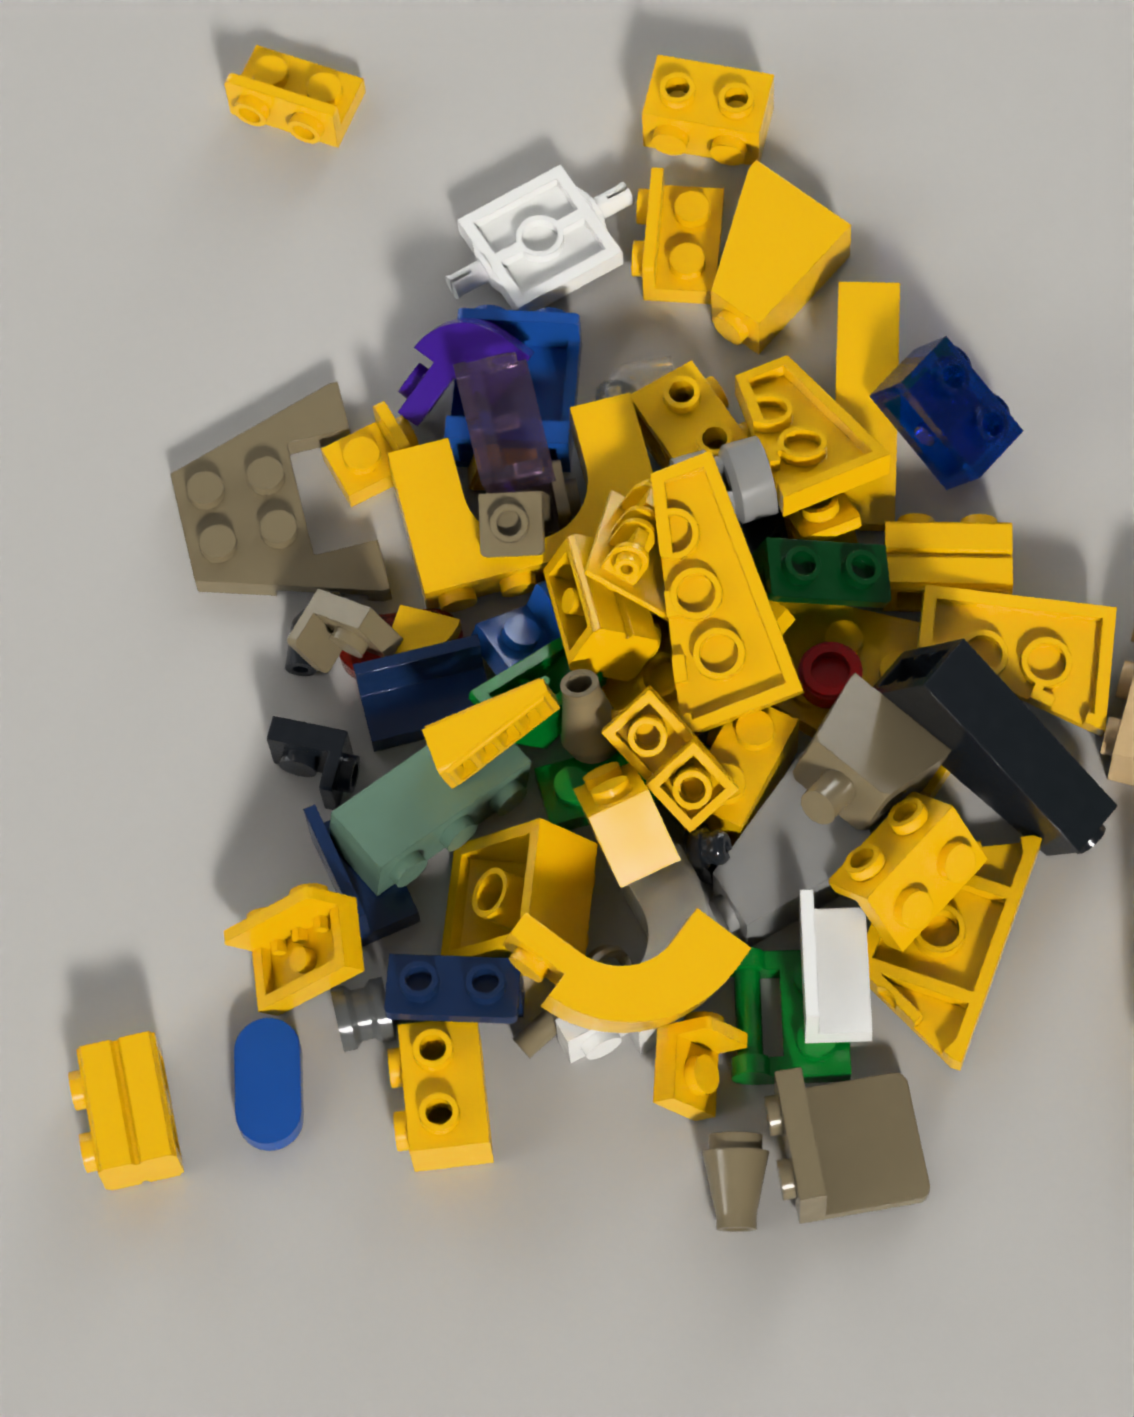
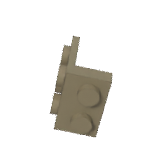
(846, 1145)

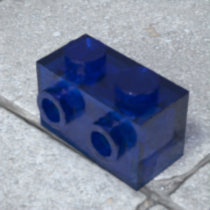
(946, 412)

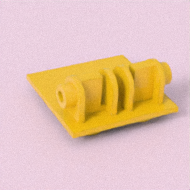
(627, 549)

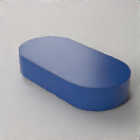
(268, 1084)

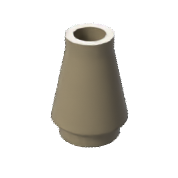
(583, 717)
(736, 1178)

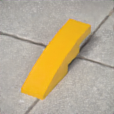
(864, 359)

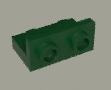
(824, 572)

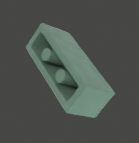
(415, 814)

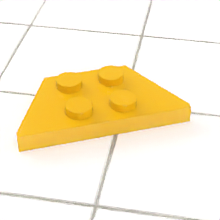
(950, 966)

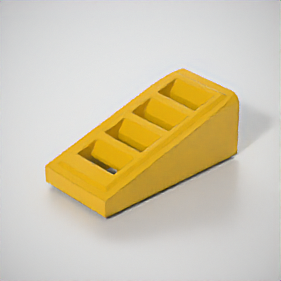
(480, 733)

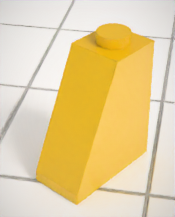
(774, 258)

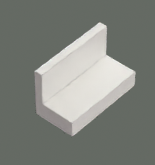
(834, 973)

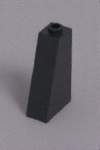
(999, 746)

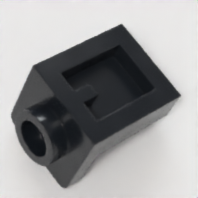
(314, 748)

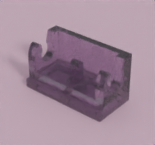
(504, 423)

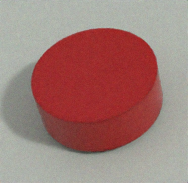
(826, 671)

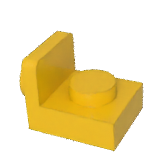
(361, 458)
(825, 521)
(688, 1063)

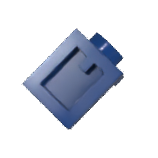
(518, 632)

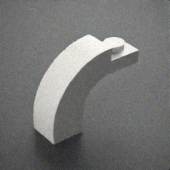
(661, 907)

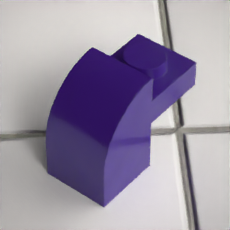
(447, 345)

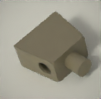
(865, 758)

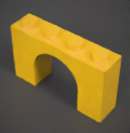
(447, 535)

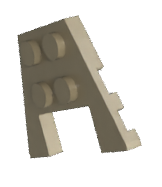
(248, 517)

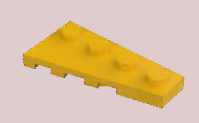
(720, 620)

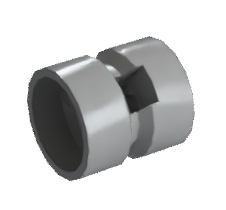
(746, 478)

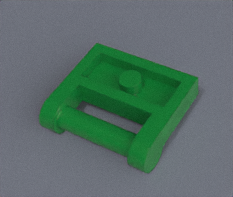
(817, 1060)

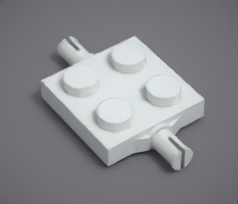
(540, 241)

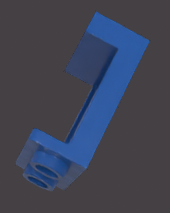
(553, 368)

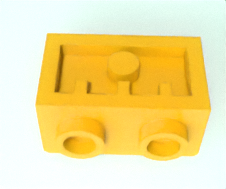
(295, 96)
(680, 241)

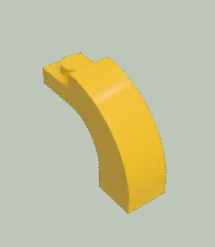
(632, 995)

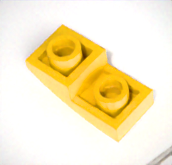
(670, 759)

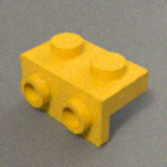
(909, 868)
(300, 946)

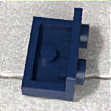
(453, 989)

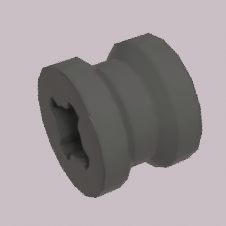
(362, 1014)

